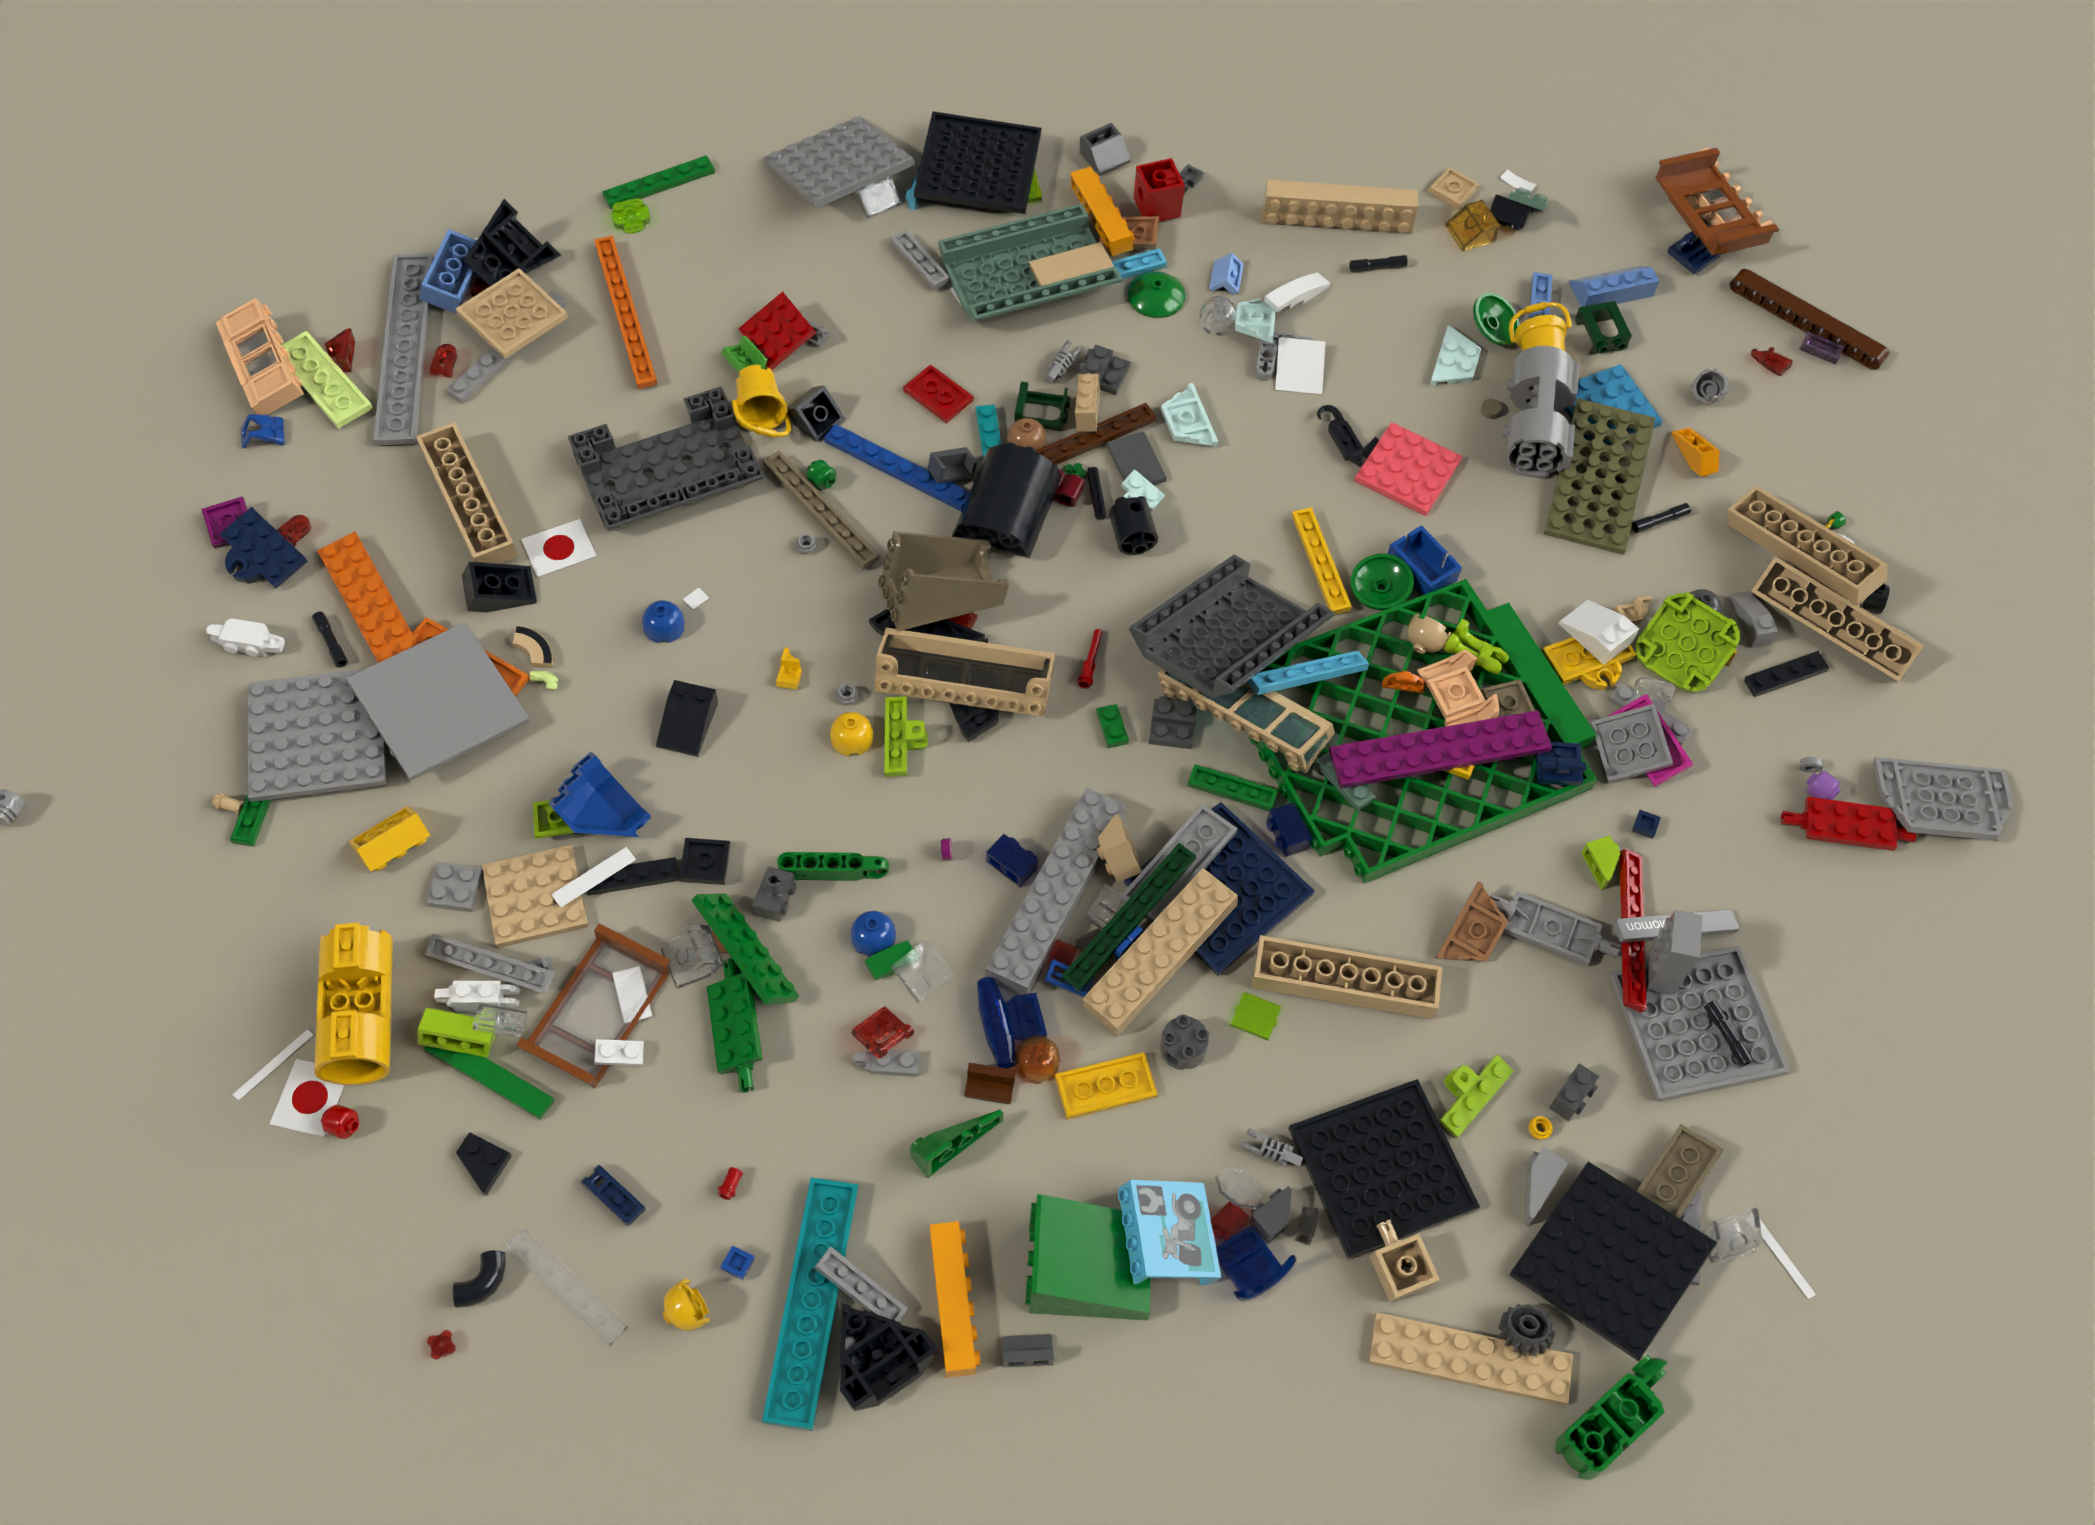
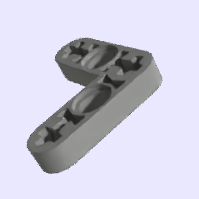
(1272, 349)

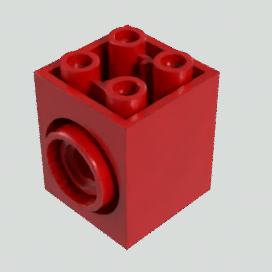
(1159, 190)

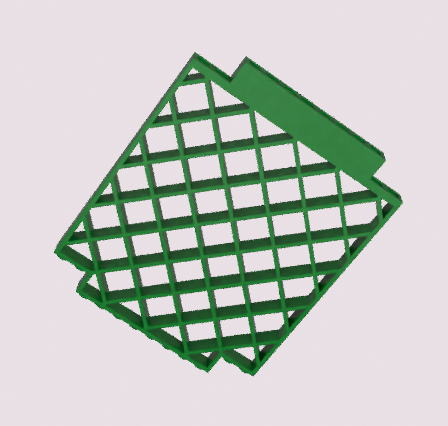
(1526, 662)

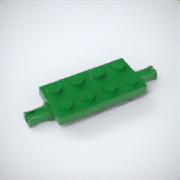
(734, 1025)

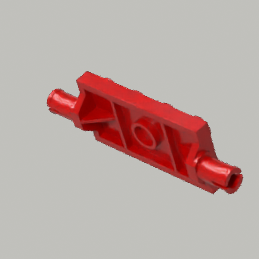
(1849, 823)

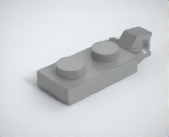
(894, 1063)

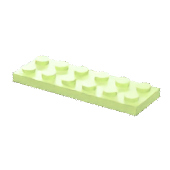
(326, 381)

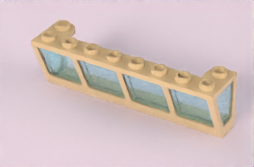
(1264, 717)

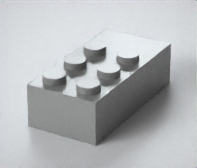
(1674, 952)

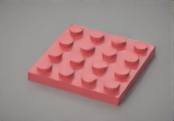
(1408, 468)

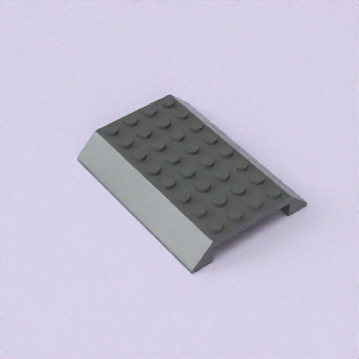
(1223, 629)

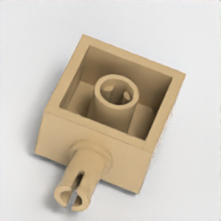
(1405, 1253)

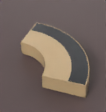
(534, 645)

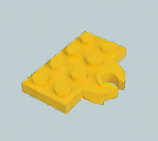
(1575, 662)

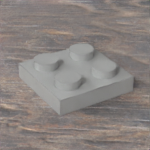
(454, 887)

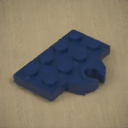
(259, 550)

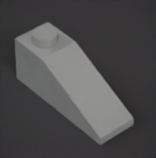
(1754, 619)
(1540, 1179)

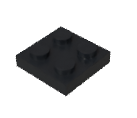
(705, 861)

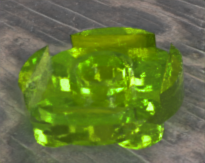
(634, 207)

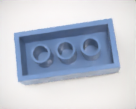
(448, 273)

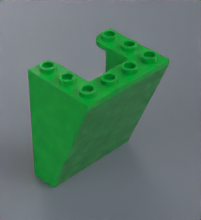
(1081, 1262)

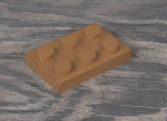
(1144, 230)

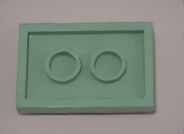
(1536, 201)

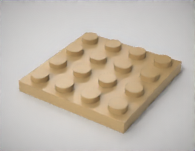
(512, 313)
(522, 898)

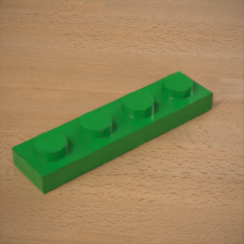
(1232, 787)

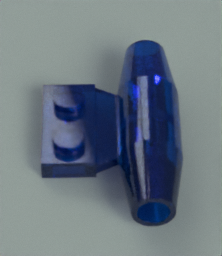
(1007, 1020)

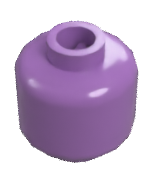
(1823, 786)

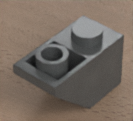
(1273, 1217)

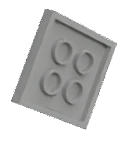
(1631, 743)

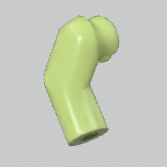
(544, 676)

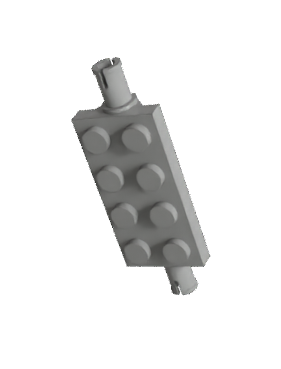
(1554, 928)

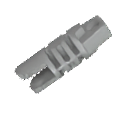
(1061, 362)
(1272, 1149)

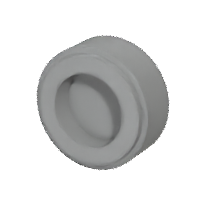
(1811, 764)

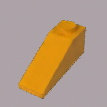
(1697, 451)

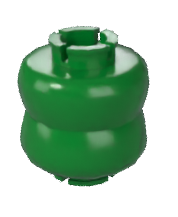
(821, 474)

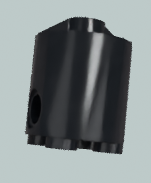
(1133, 525)

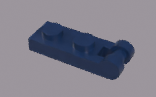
(613, 1196)

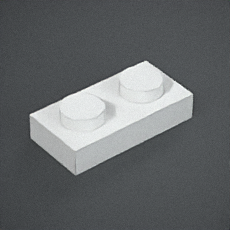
(618, 1052)

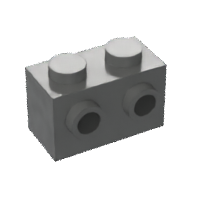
(1574, 1091)

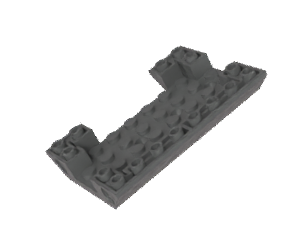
(673, 482)

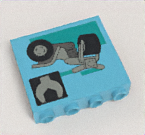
(1168, 1231)

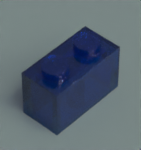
(1289, 829)
(1012, 860)

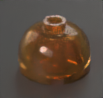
(1037, 1059)

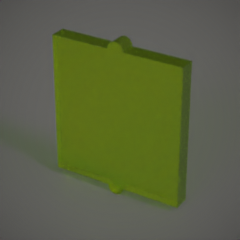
(1255, 1016)

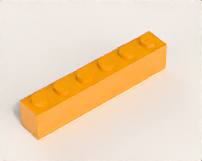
(1102, 211)
(953, 1299)

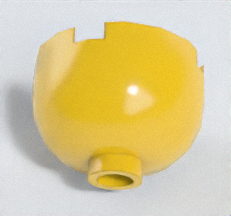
(851, 734)
(685, 1307)

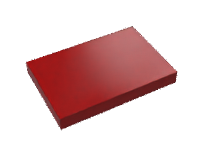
(938, 393)

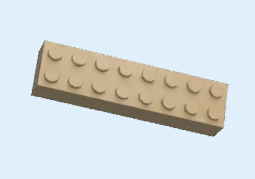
(1339, 206)
(466, 495)
(1807, 545)
(1837, 618)
(1160, 952)
(1347, 977)

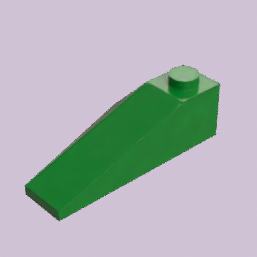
(944, 1145)

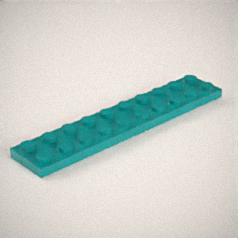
(809, 1307)

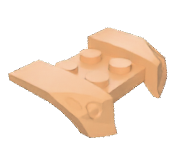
(1457, 690)

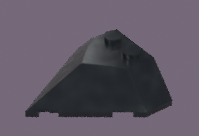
(879, 1357)

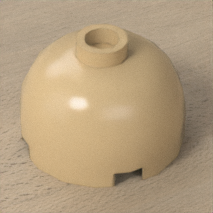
(1427, 634)

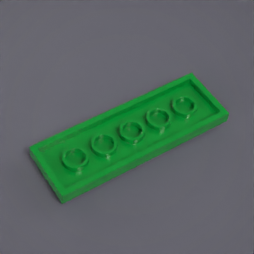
(745, 948)

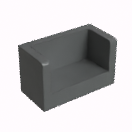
(952, 465)

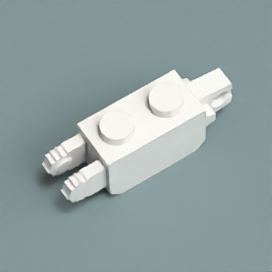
(245, 638)
(467, 995)

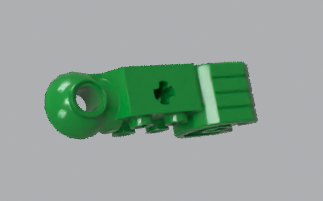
(1613, 1421)

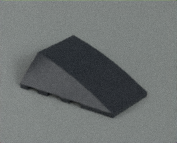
(506, 247)

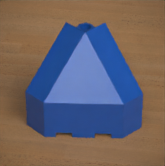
(597, 802)

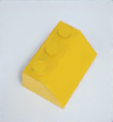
(390, 839)

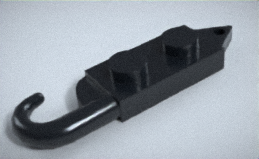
(1343, 435)

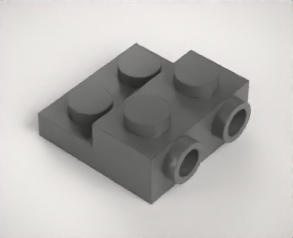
(1110, 368)
(1172, 723)

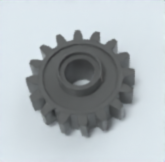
(1526, 1329)

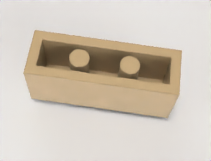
(1087, 402)

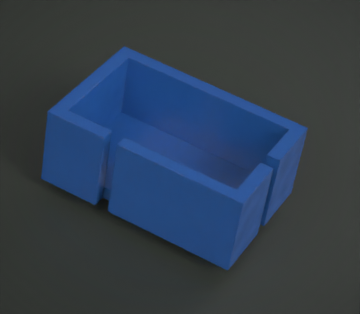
(1425, 559)

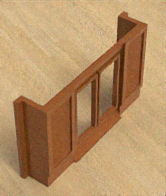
(1695, 175)

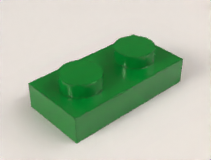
(1112, 726)

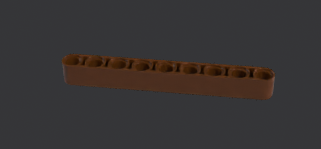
(1809, 318)

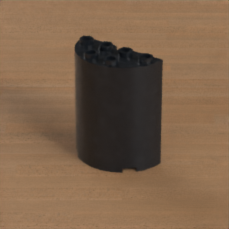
(1009, 499)

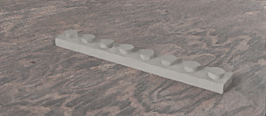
(484, 368)

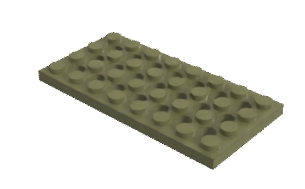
(1607, 486)

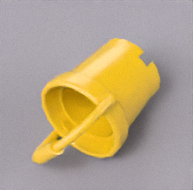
(1542, 329)
(759, 402)

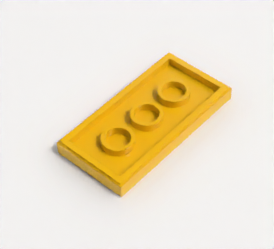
(1105, 1085)

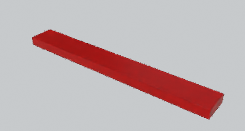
(1632, 952)

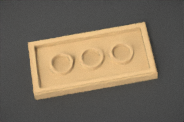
(1070, 264)

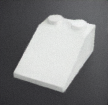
(1600, 630)

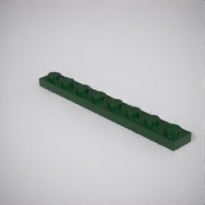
(1128, 917)

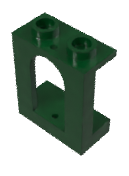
(1605, 311)
(1059, 401)

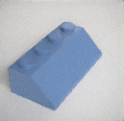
(1616, 286)

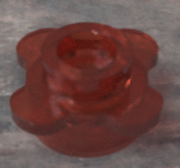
(446, 1349)

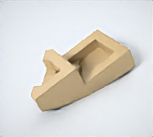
(1636, 610)

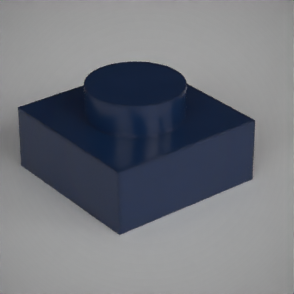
(1646, 824)

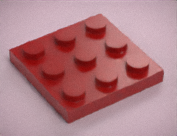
(777, 330)

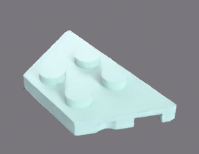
(1255, 319)
(1456, 359)
(1188, 419)

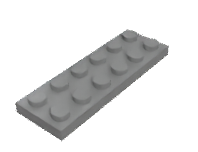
(1204, 836)

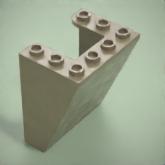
(937, 578)

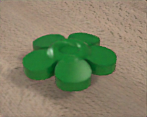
(1077, 469)

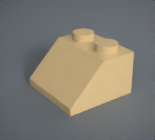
(1118, 850)

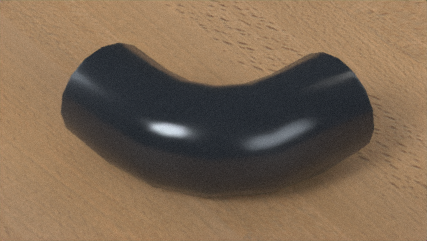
(484, 1284)

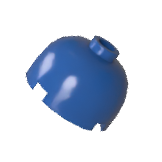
(663, 621)
(872, 933)

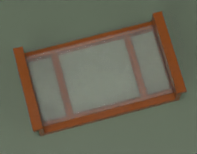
(594, 1007)

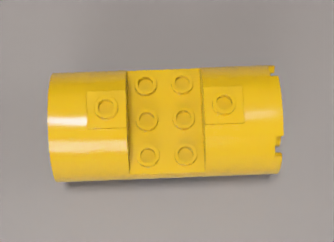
(354, 1005)

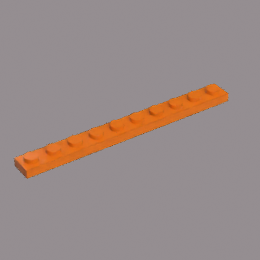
(625, 312)

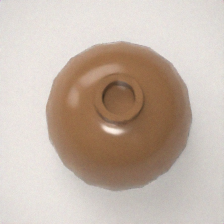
(1027, 433)

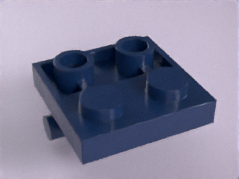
(1692, 253)
(1561, 765)

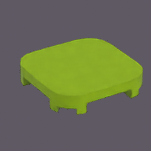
(1687, 643)

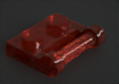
(877, 1027)

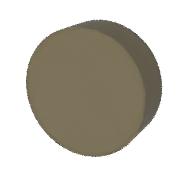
(1491, 408)

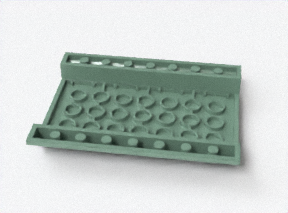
(993, 267)

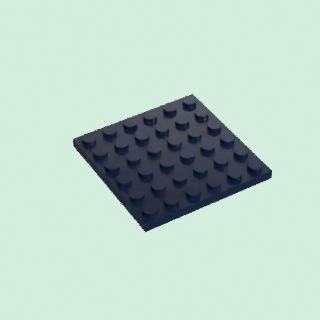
(1265, 892)

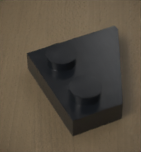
(482, 1161)

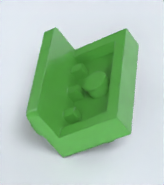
(744, 355)

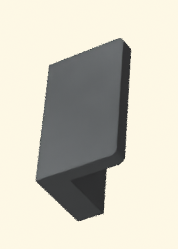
(1027, 1350)

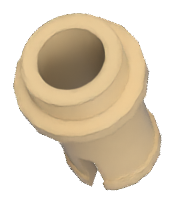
(221, 801)

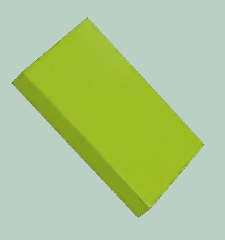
(547, 821)

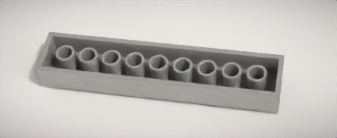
(1053, 895)

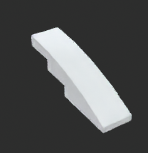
(1297, 291)

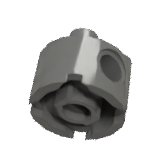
(1184, 1042)

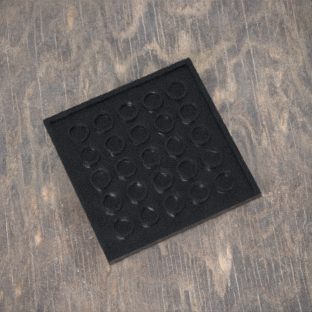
(978, 162)
(1383, 1164)
(1613, 1260)

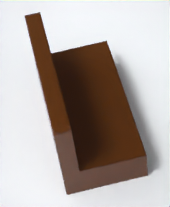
(989, 1083)

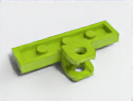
(900, 736)
(1472, 1092)

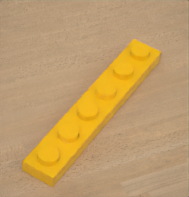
(1321, 560)

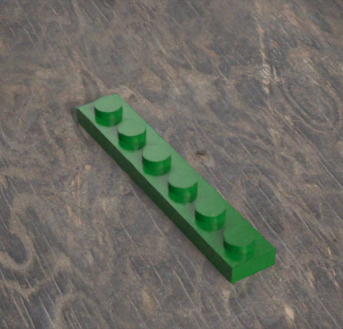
(659, 181)

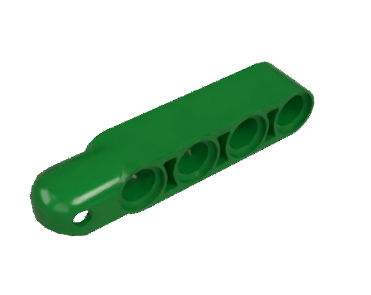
(823, 860)

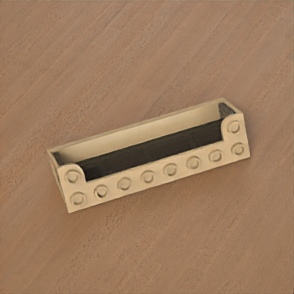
(964, 672)

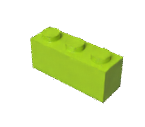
(453, 1033)

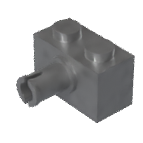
(774, 894)

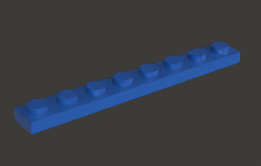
(896, 467)

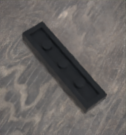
(1786, 674)
(639, 875)

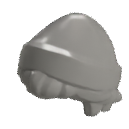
(1710, 386)

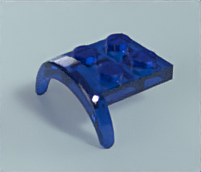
(1251, 1264)

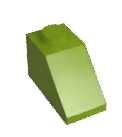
(1601, 859)

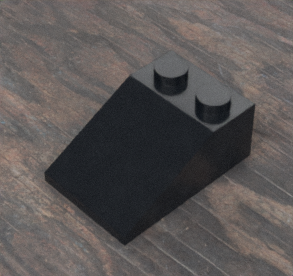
(497, 586)
(686, 718)

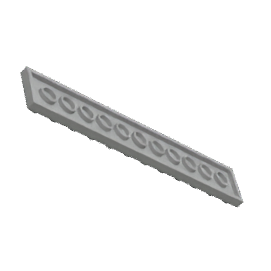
(403, 352)

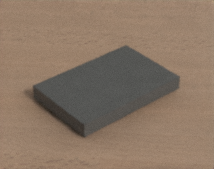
(1137, 454)

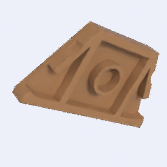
(1475, 929)

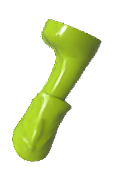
(1488, 657)

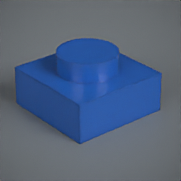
(737, 1262)

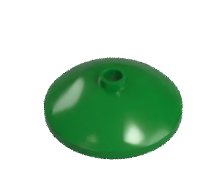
(1156, 294)
(1492, 318)
(1386, 572)

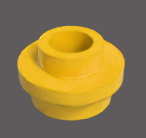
(1544, 1123)

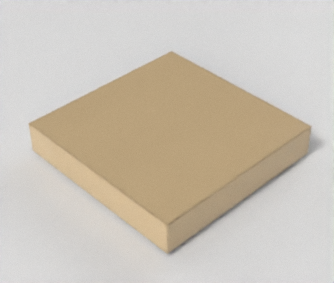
(1453, 188)

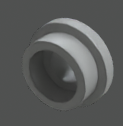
(806, 539)
(847, 689)

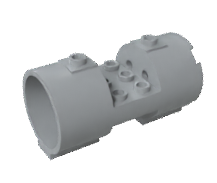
(1539, 436)

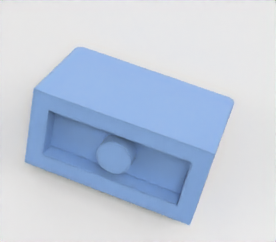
(1227, 274)

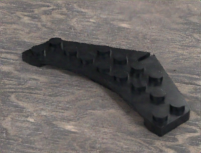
(970, 719)

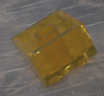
(1473, 226)

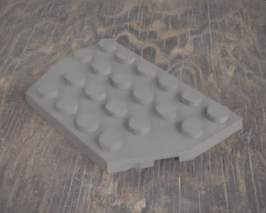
(1945, 797)

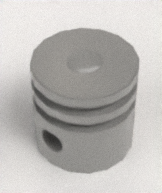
(10, 807)

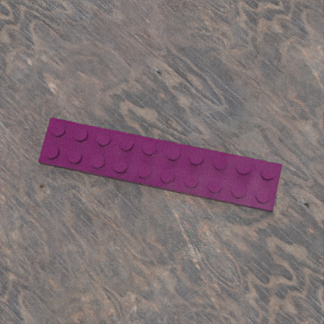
(1439, 749)

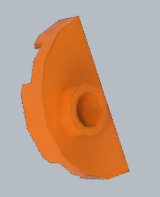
(1404, 681)

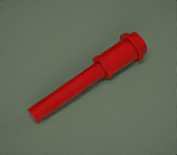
(1085, 678)

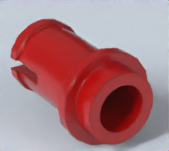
(728, 1187)

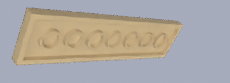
(1469, 1359)

